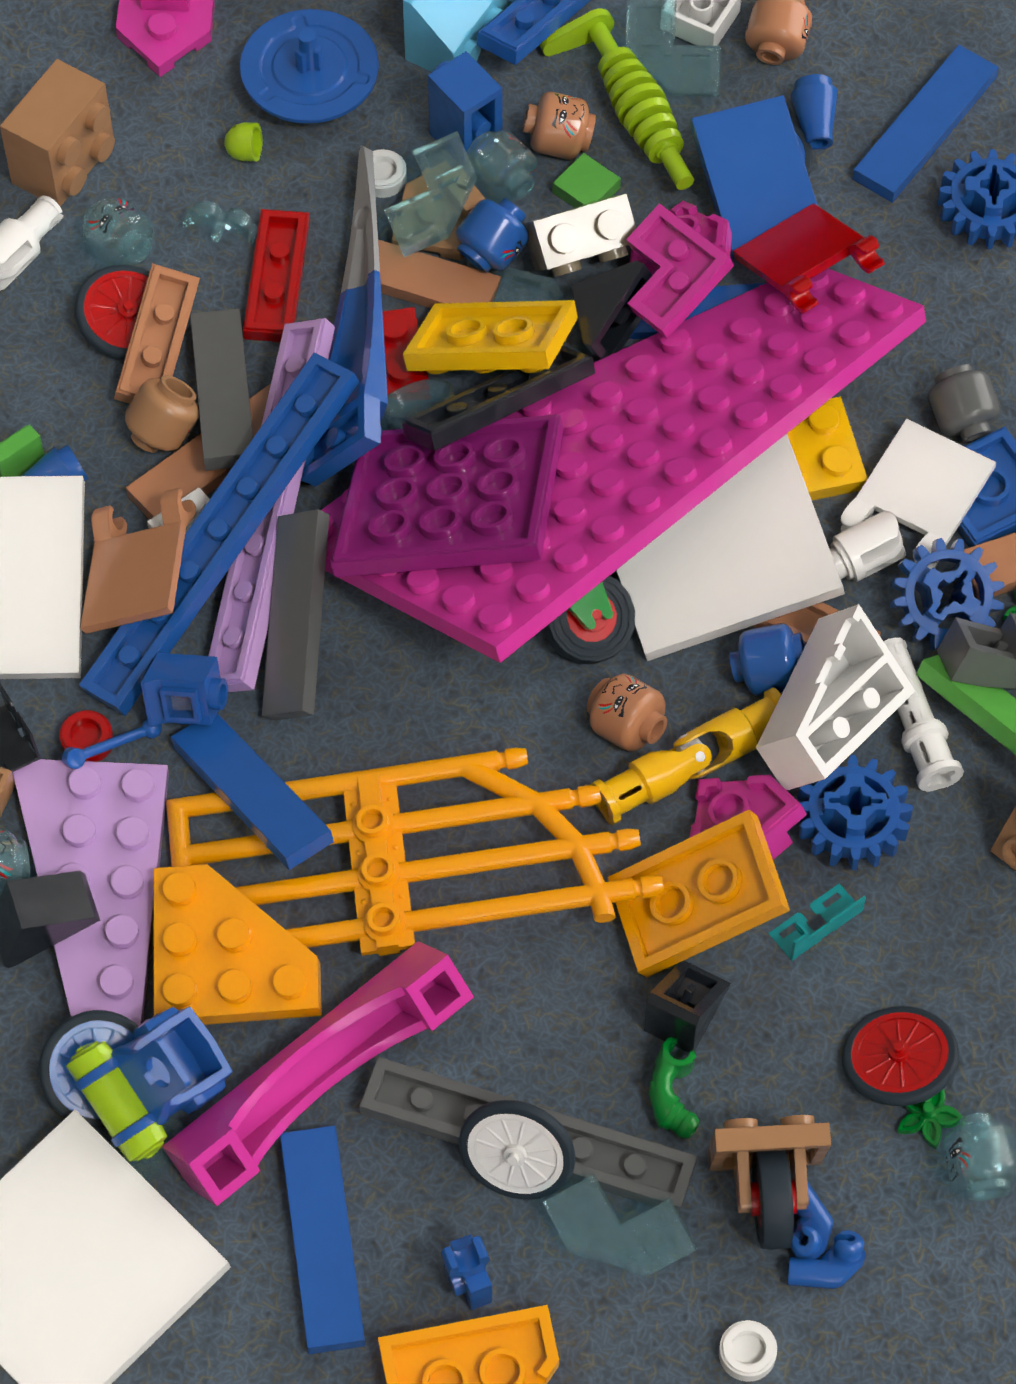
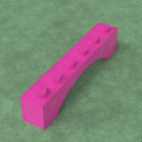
(231, 1138)

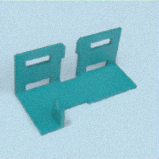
(834, 916)

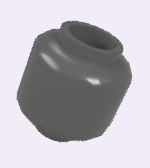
(964, 403)

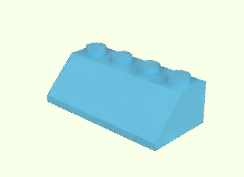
(445, 28)

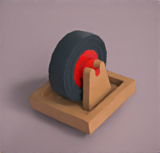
(771, 1155)

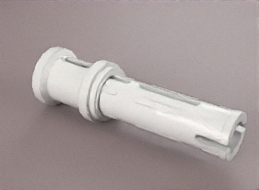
(923, 733)

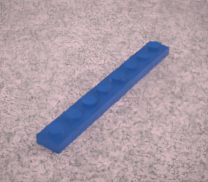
(226, 526)

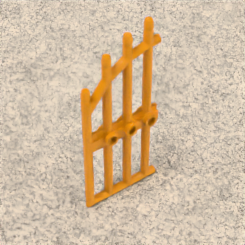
(378, 854)

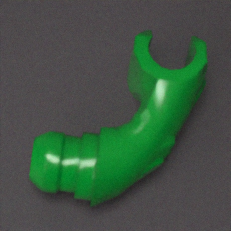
(665, 1104)

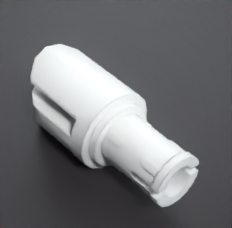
(21, 237)
(868, 547)

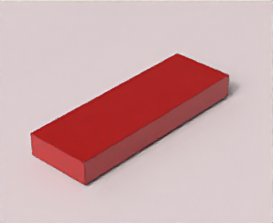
(276, 274)

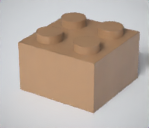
(58, 133)

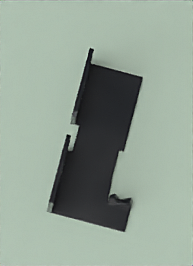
(14, 748)

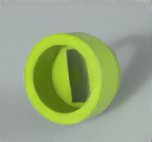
(244, 142)

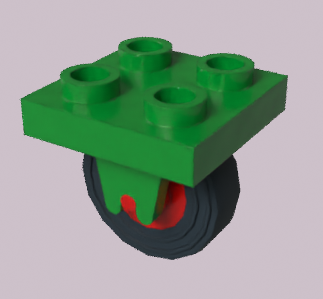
(595, 625)

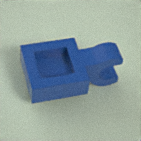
(466, 1270)

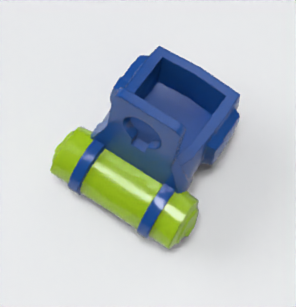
(151, 1078)

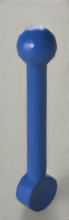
(76, 757)

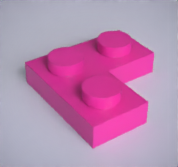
(685, 274)

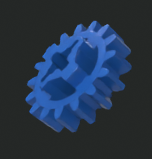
(968, 203)
(928, 581)
(876, 807)

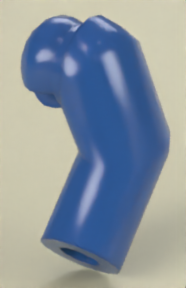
(812, 1228)

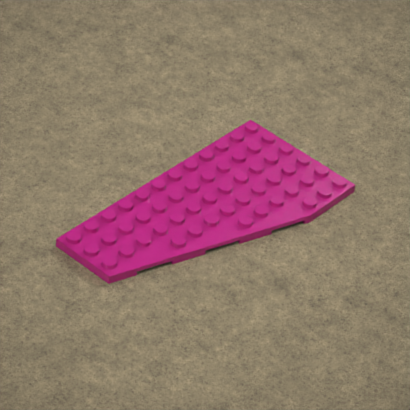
(651, 444)

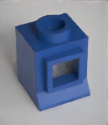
(183, 689)

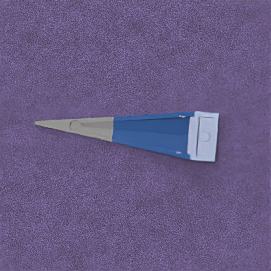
(357, 341)

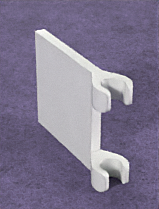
(924, 483)

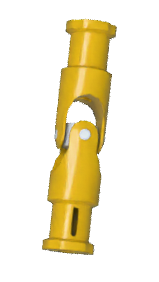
(665, 771)

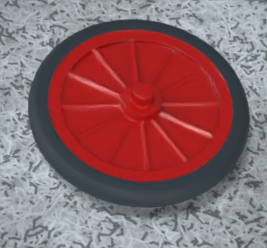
(109, 307)
(900, 1056)

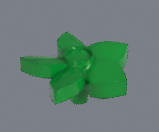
(931, 1118)

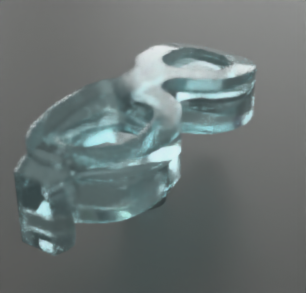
(211, 215)

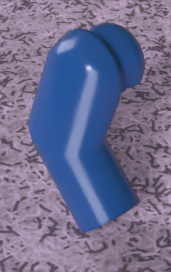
(833, 1268)

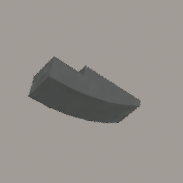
(980, 653)

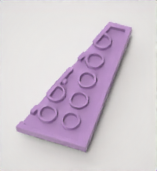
(110, 828)

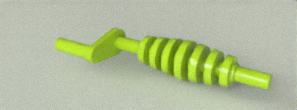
(631, 89)

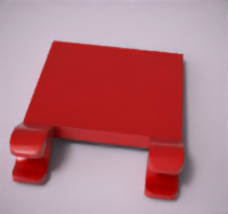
(802, 249)

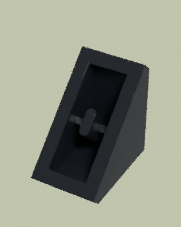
(603, 307)
(43, 913)
(684, 1005)

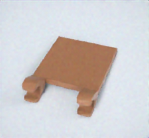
(136, 572)

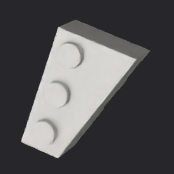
(832, 699)

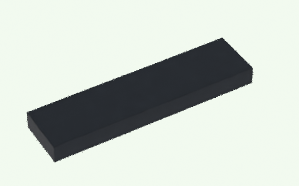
(495, 400)

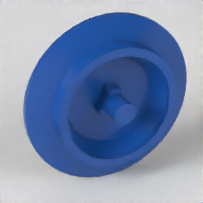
(309, 66)

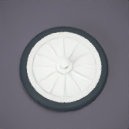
(517, 1149)

